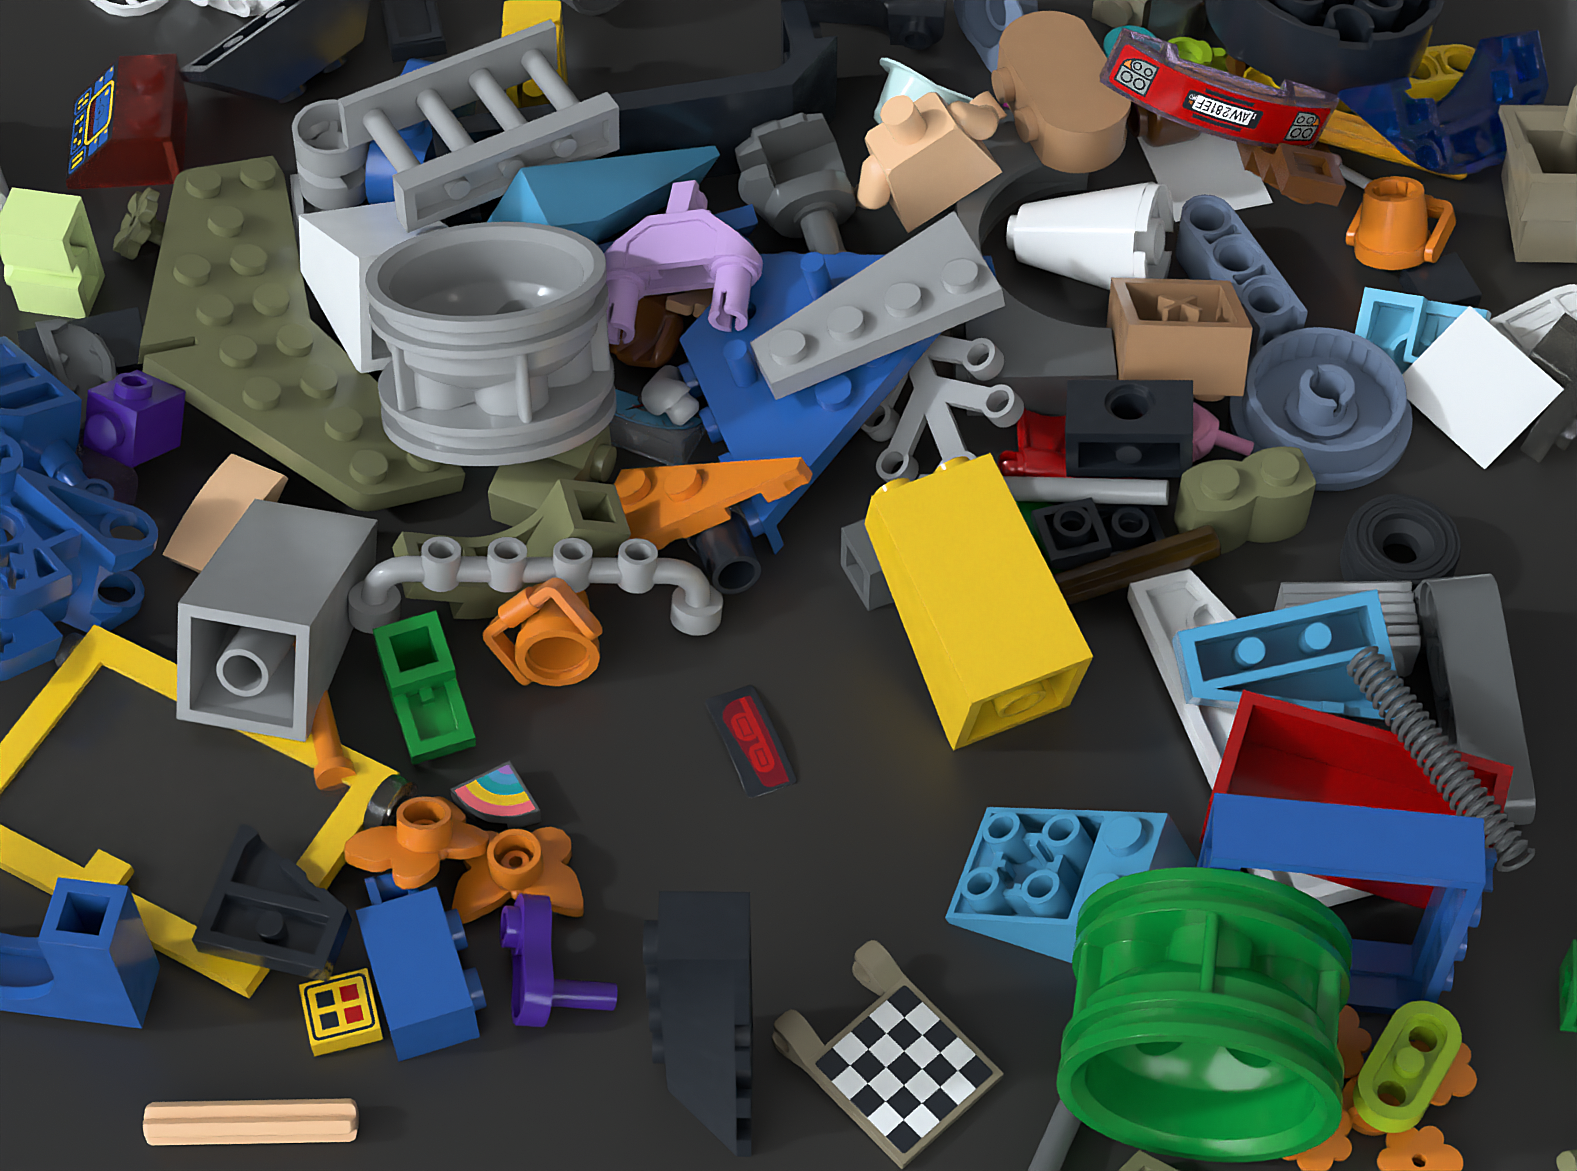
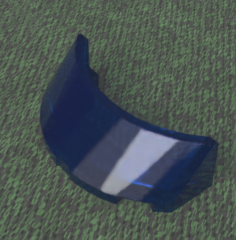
(1464, 126)

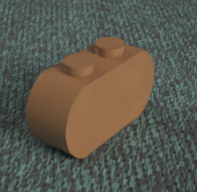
(1055, 92)

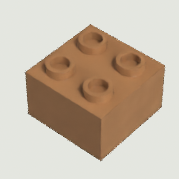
(1180, 333)

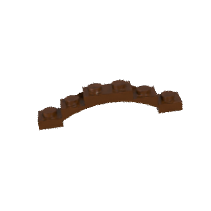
(1296, 171)

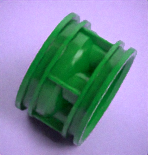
(1207, 1015)

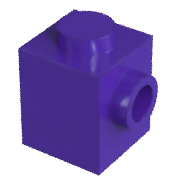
(134, 418)

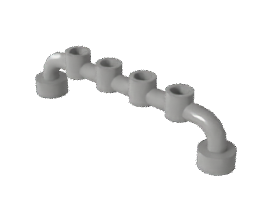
(506, 568)

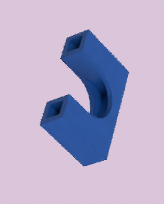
(86, 962)

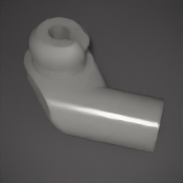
(669, 394)

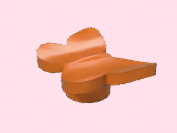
(425, 834)
(518, 864)

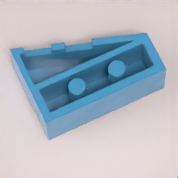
(1288, 656)

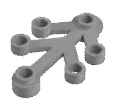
(932, 403)

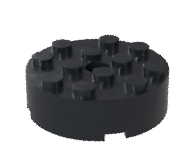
(1326, 40)

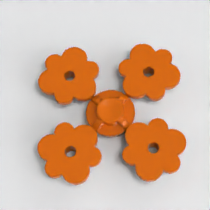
(1403, 1147)

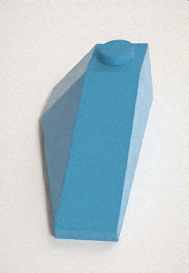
(600, 194)

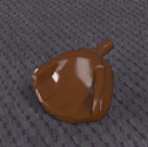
(655, 334)

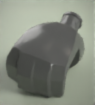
(797, 180)

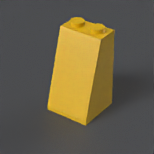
(976, 599)

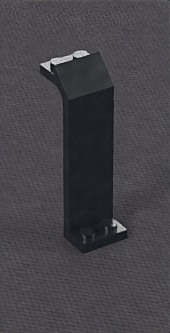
(704, 111)

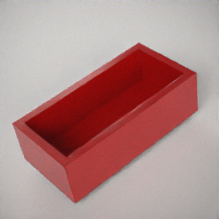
(1328, 759)

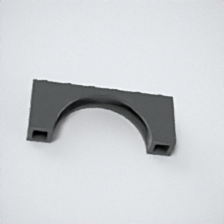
(1036, 348)

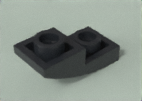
(1081, 534)

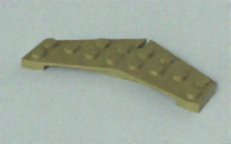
(240, 340)

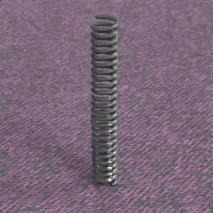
(1468, 789)

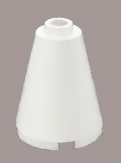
(1097, 234)

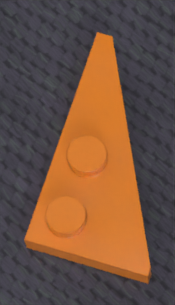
(691, 498)

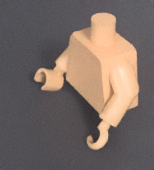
(928, 155)

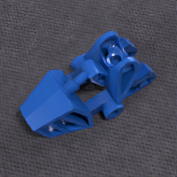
(56, 522)

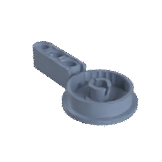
(1298, 371)

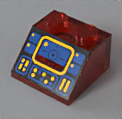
(129, 125)

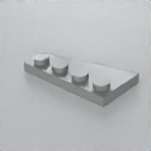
(892, 303)

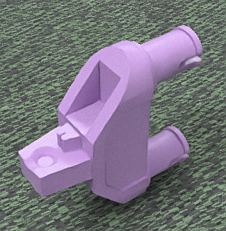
(677, 254)

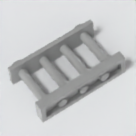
(484, 168)

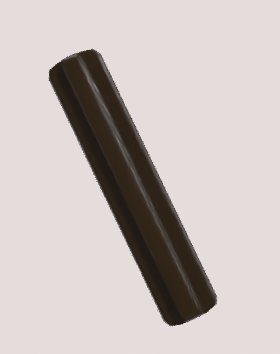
(1138, 564)

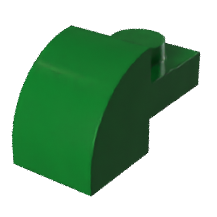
(423, 687)

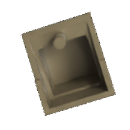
(1541, 180)

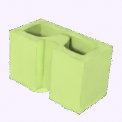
(49, 253)

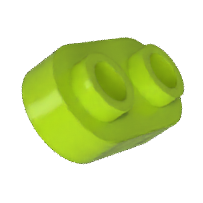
(1405, 1071)

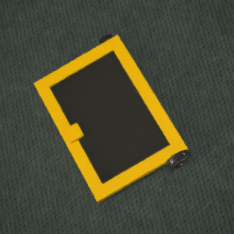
(130, 796)

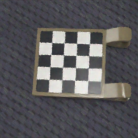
(896, 1065)

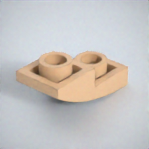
(220, 508)

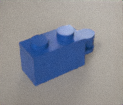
(418, 968)

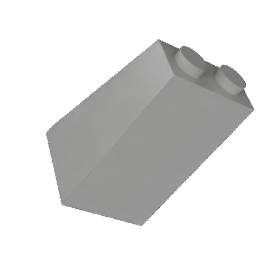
(270, 584)

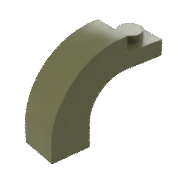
(569, 511)

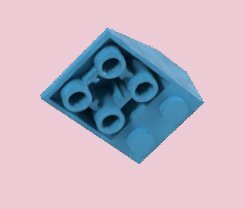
(1042, 864)

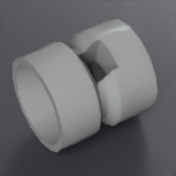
(328, 170)

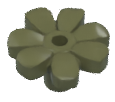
(139, 224)

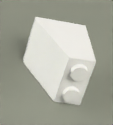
(334, 261)

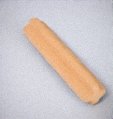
(251, 1121)

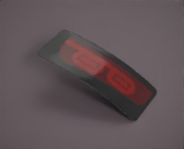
(751, 741)

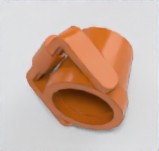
(1393, 225)
(555, 637)

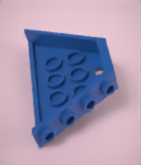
(802, 424)

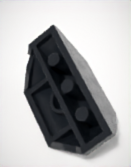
(282, 49)

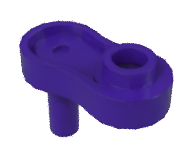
(527, 933)

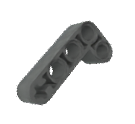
(1475, 678)

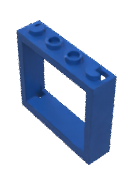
(1376, 847)

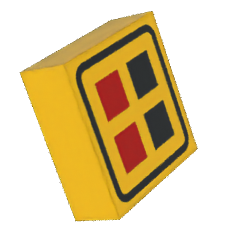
(340, 1012)

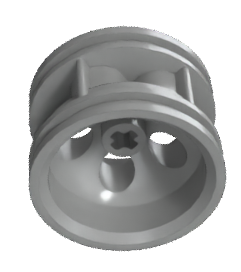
(493, 342)

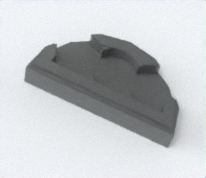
(76, 358)

